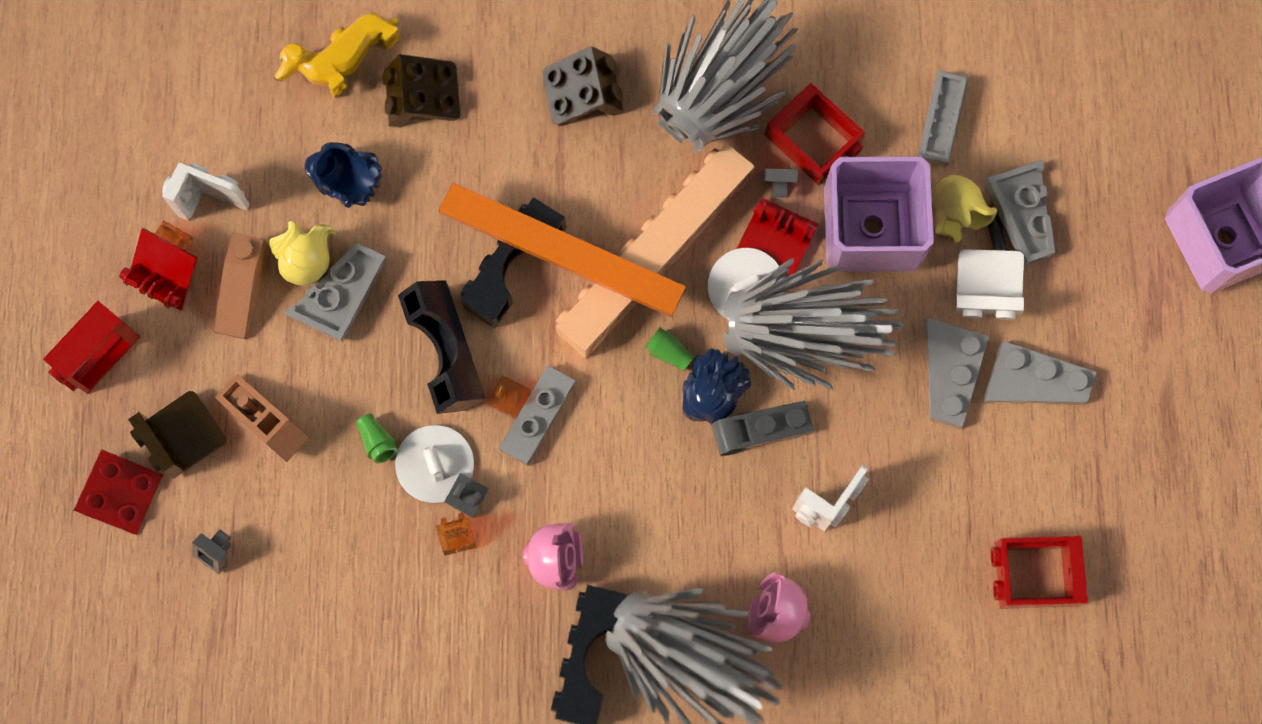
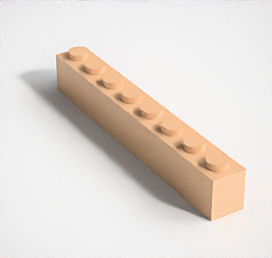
(659, 245)

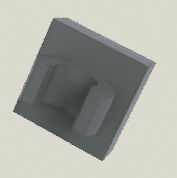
(780, 179)
(466, 495)
(212, 551)

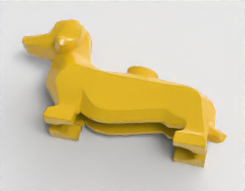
(342, 55)

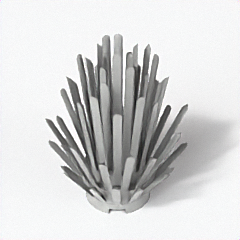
(723, 75)
(767, 321)
(673, 648)

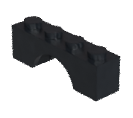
(487, 294)
(432, 310)
(579, 699)

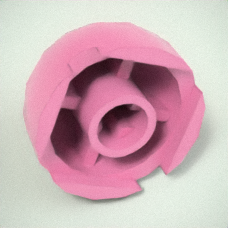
(554, 556)
(779, 611)

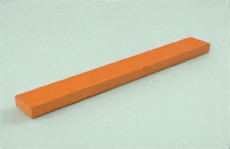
(562, 250)

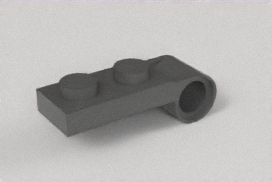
(761, 427)

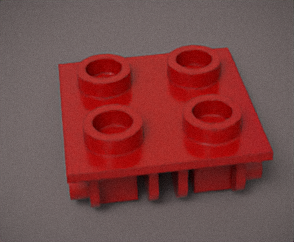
(778, 233)
(160, 270)
(118, 492)

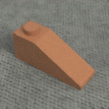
(241, 284)
(262, 418)

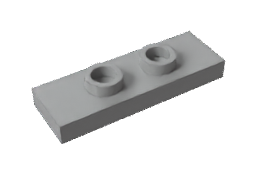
(942, 117)
(537, 415)

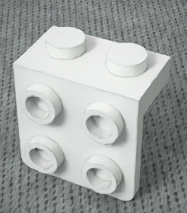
(188, 183)
(990, 283)
(814, 510)

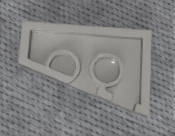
(1023, 210)
(340, 294)
(953, 368)
(1036, 378)

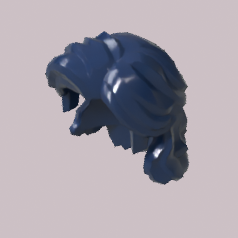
(344, 173)
(714, 386)

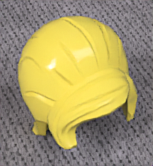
(959, 204)
(302, 255)

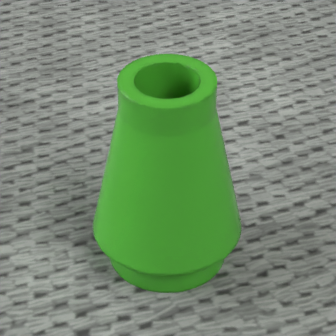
(669, 349)
(376, 440)

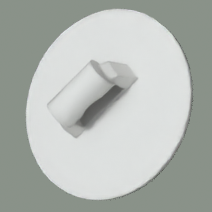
(736, 272)
(432, 461)

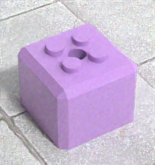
(881, 189)
(1221, 203)

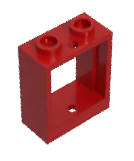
(813, 98)
(90, 349)
(1073, 571)

